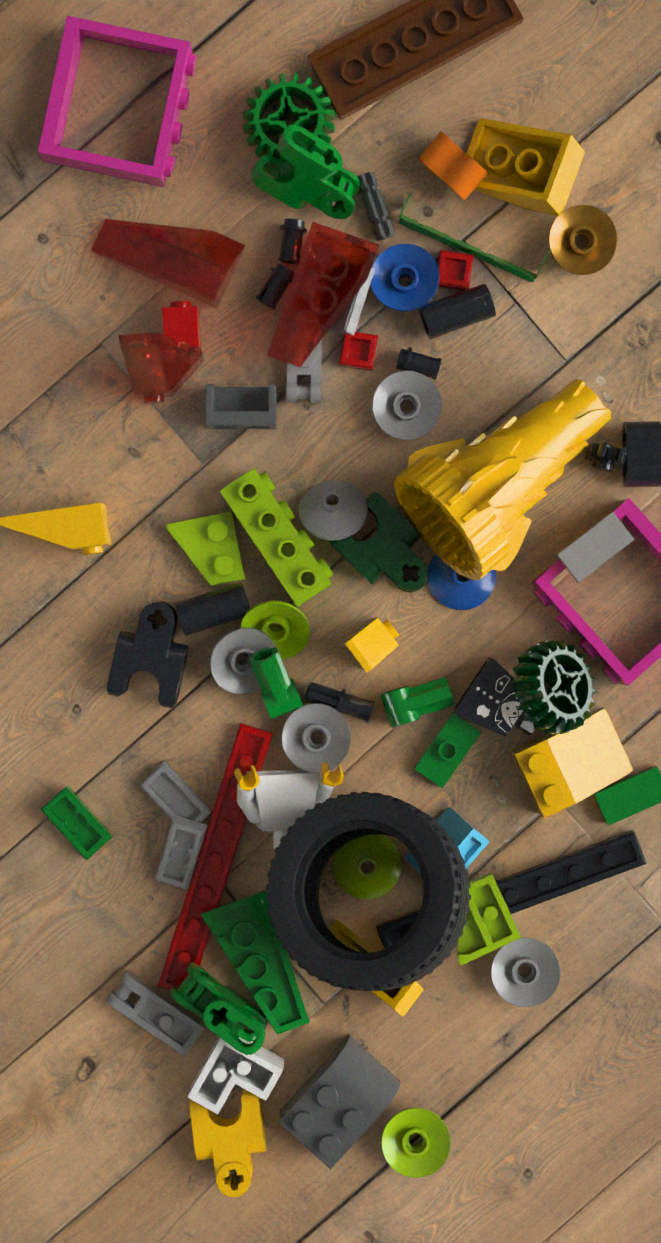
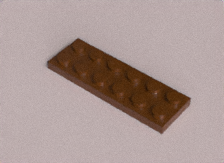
(405, 47)

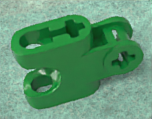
(308, 176)
(228, 1022)

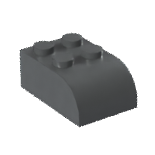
(339, 1101)

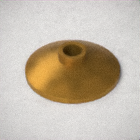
(598, 233)

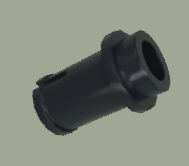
(291, 241)
(276, 285)
(419, 363)

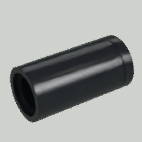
(457, 311)
(212, 609)

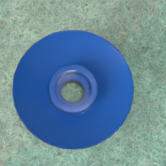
(402, 262)
(458, 594)

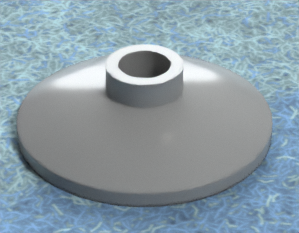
(407, 387)
(333, 521)
(232, 674)
(303, 750)
(525, 989)

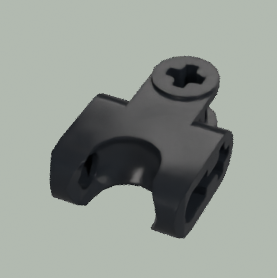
(150, 651)

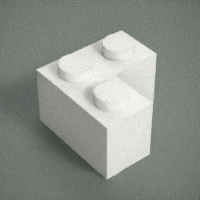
(229, 1067)

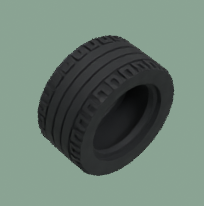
(296, 882)

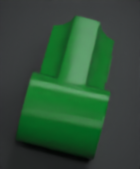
(278, 690)
(409, 703)

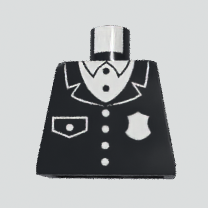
(491, 701)

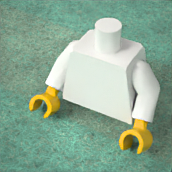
(281, 796)

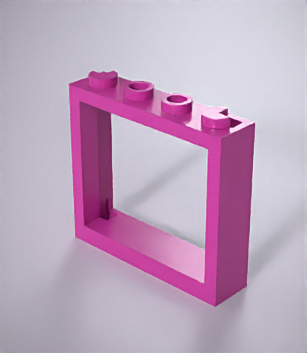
(62, 89)
(571, 620)

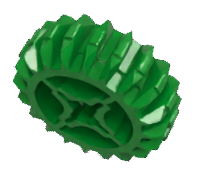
(275, 122)

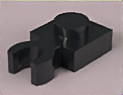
(605, 456)

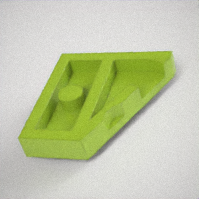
(211, 546)
(488, 921)

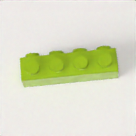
(276, 537)

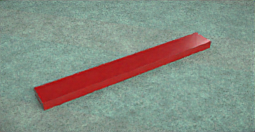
(214, 858)

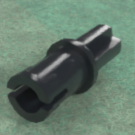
(339, 700)

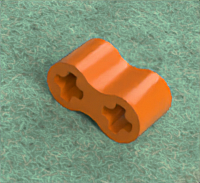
(452, 165)

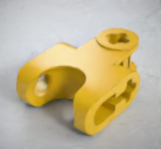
(230, 1142)

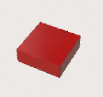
(455, 270)
(358, 351)

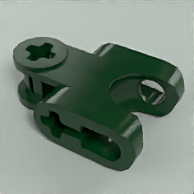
(387, 550)

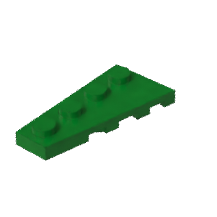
(259, 958)

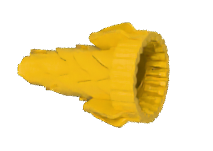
(475, 495)

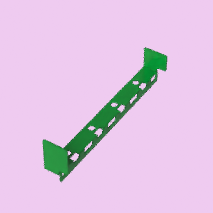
(457, 244)

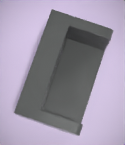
(241, 407)

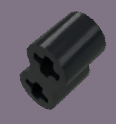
(643, 455)

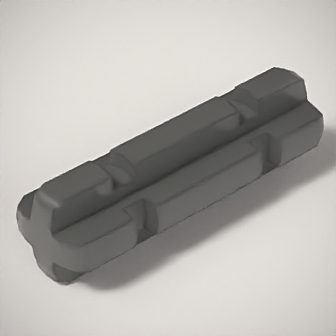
(375, 206)

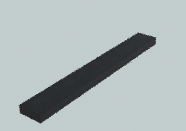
(548, 879)

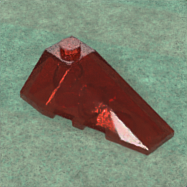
(179, 257)
(324, 284)
(158, 364)

